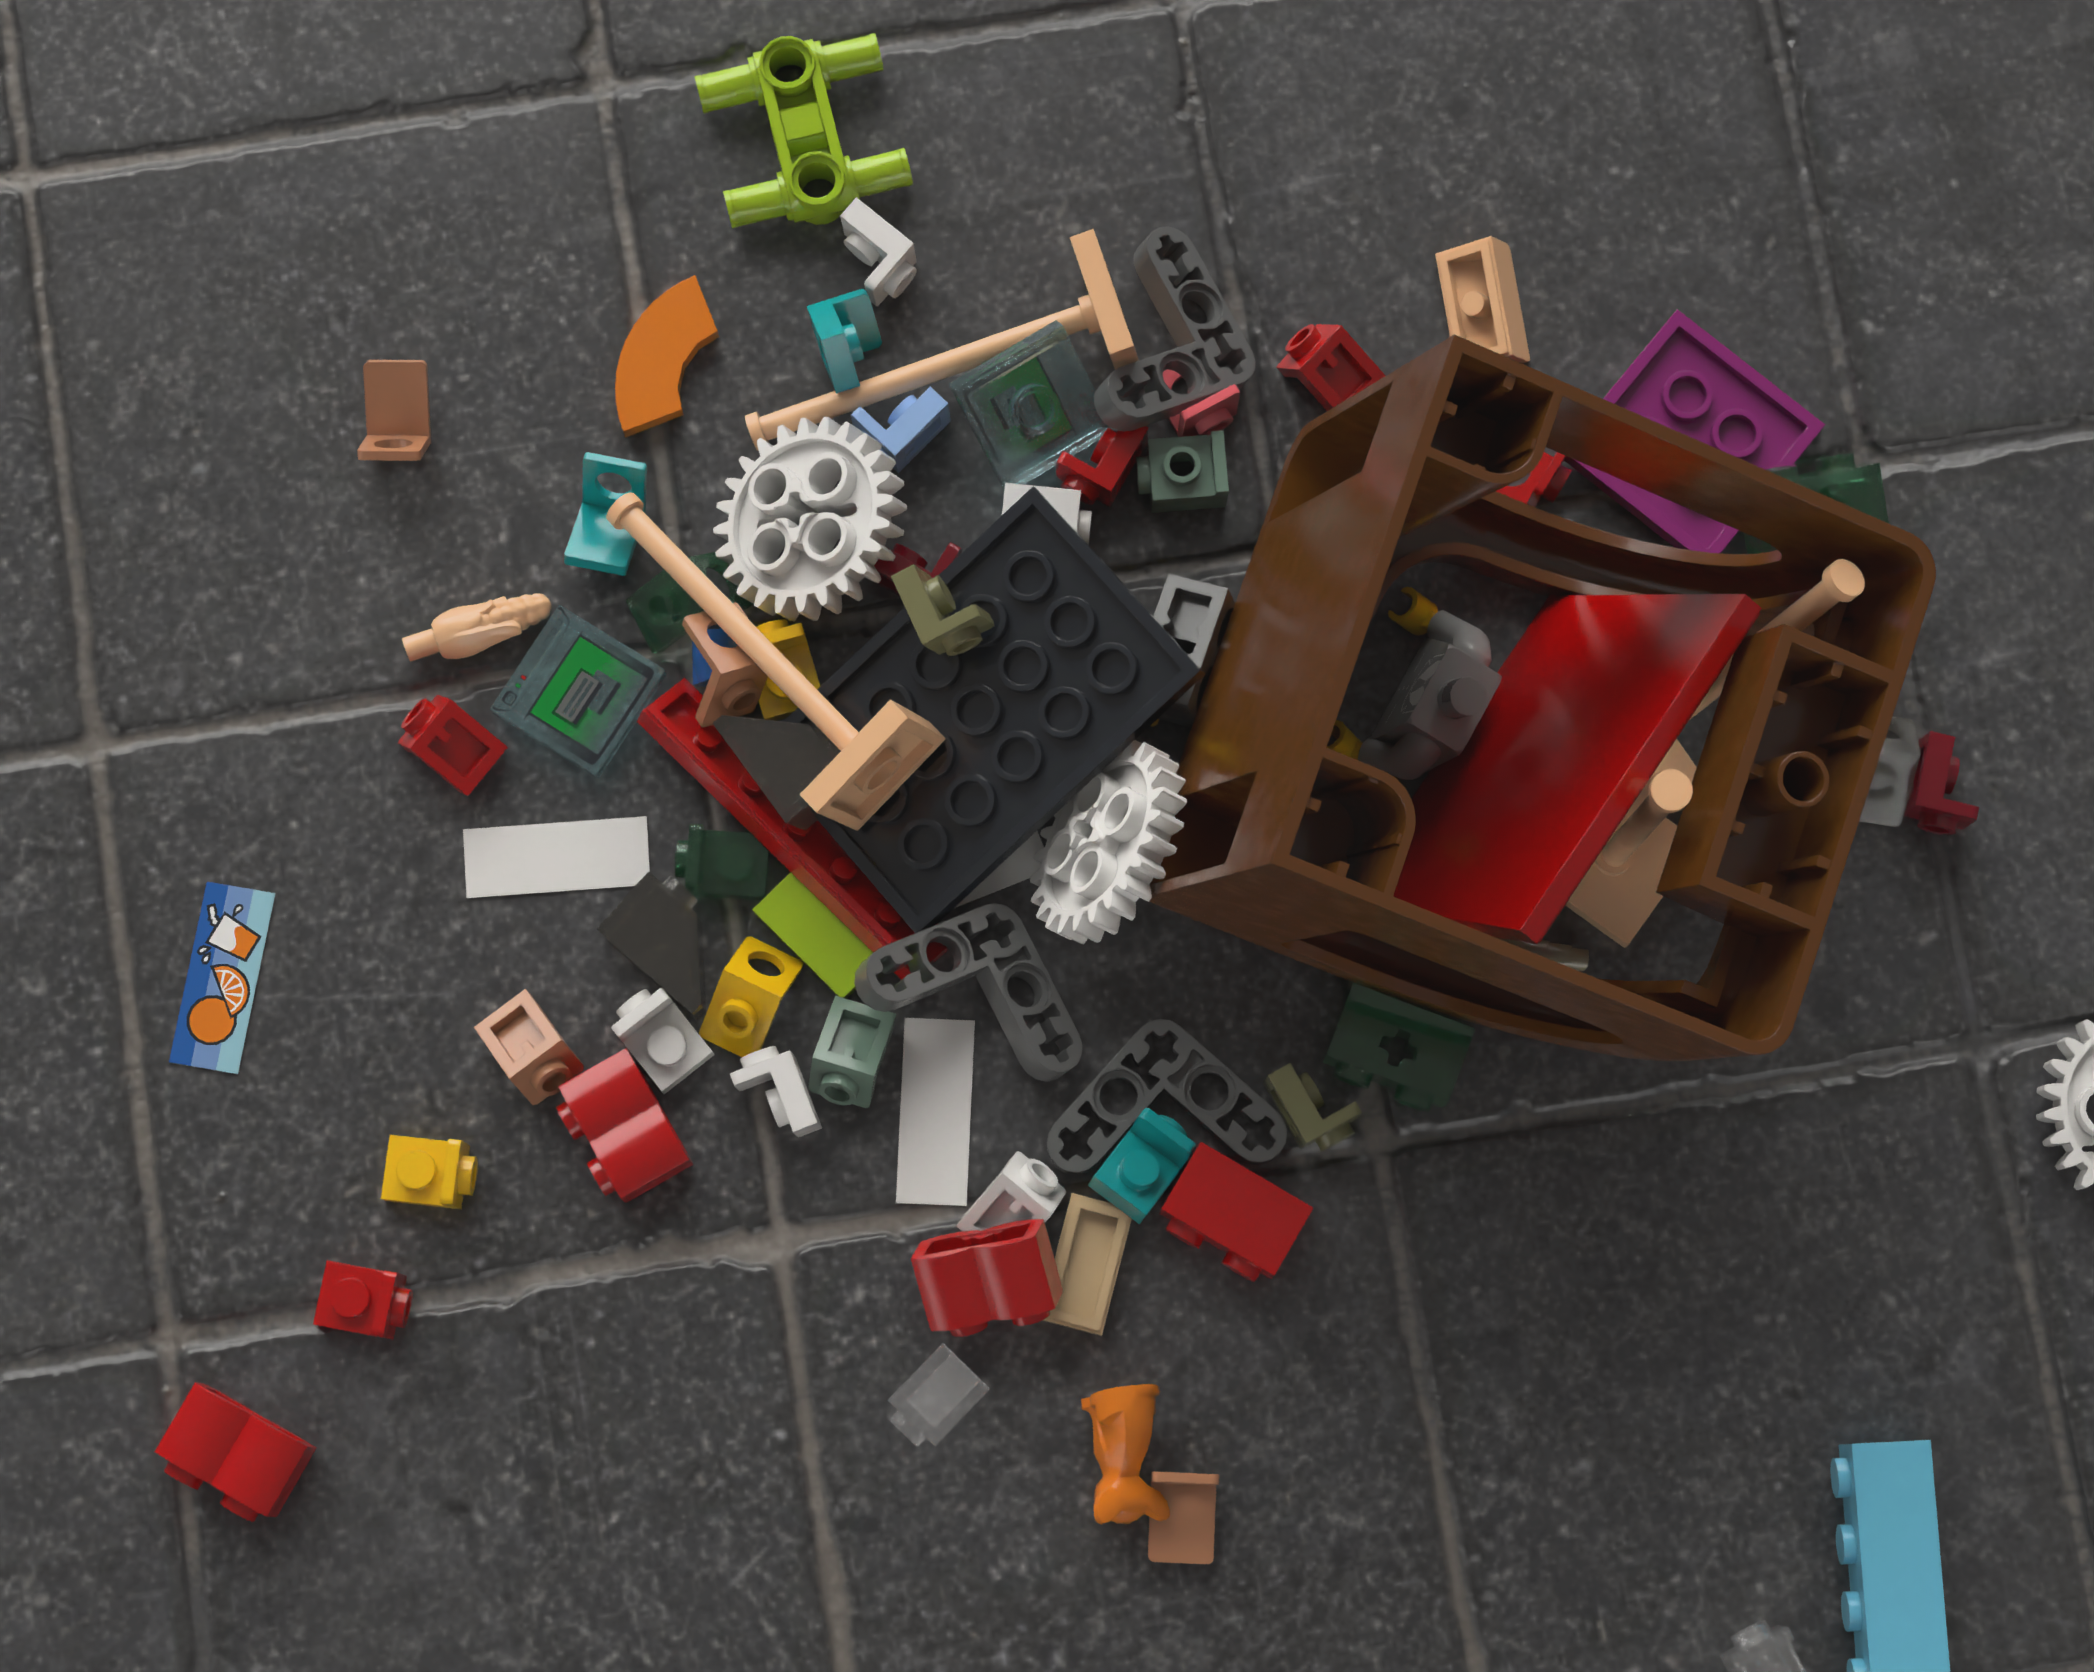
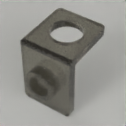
(1893, 776)

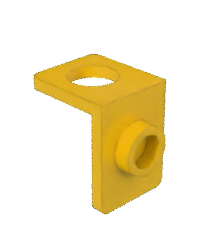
(748, 1000)

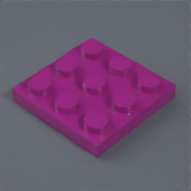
(1711, 396)

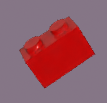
(1235, 1213)

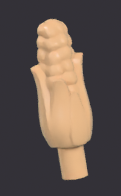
(476, 627)

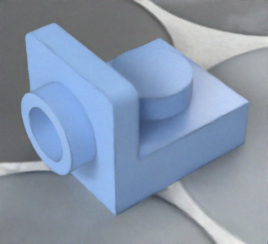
(911, 428)

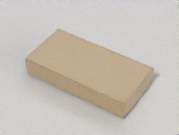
(1088, 1262)

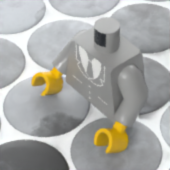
(1436, 699)

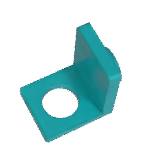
(594, 540)

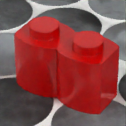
(624, 1127)
(987, 1277)
(234, 1452)

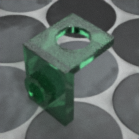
(663, 604)

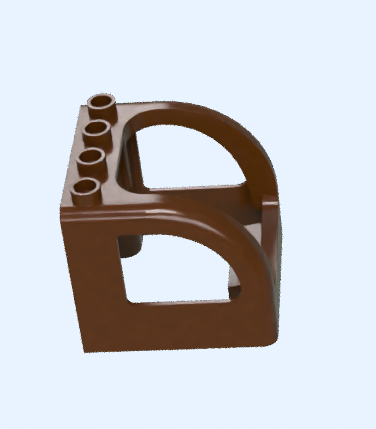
(1312, 843)

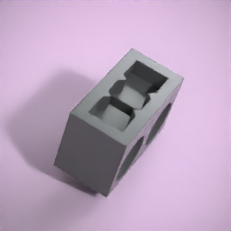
(1197, 620)

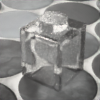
(936, 1398)

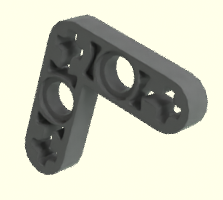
(1193, 356)
(993, 966)
(1176, 1083)

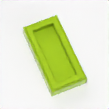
(813, 934)

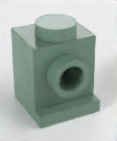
(1201, 489)

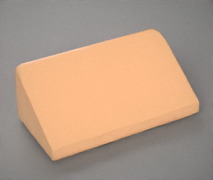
(1483, 297)

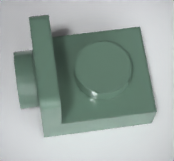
(850, 1052)

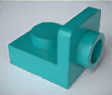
(843, 331)
(1143, 1164)

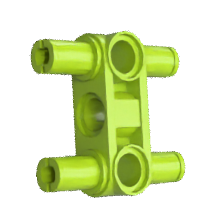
(803, 130)

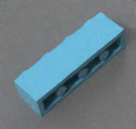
(1891, 1557)

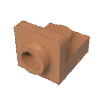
(529, 1048)

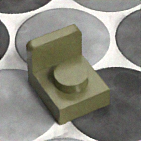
(928, 607)
(1298, 1102)

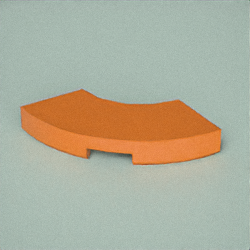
(657, 355)

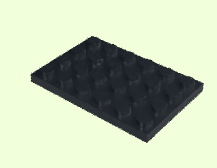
(1023, 713)

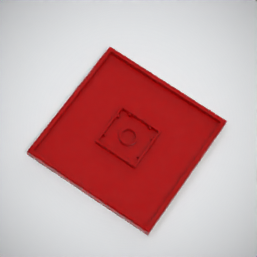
(1563, 753)

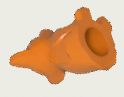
(1121, 1439)

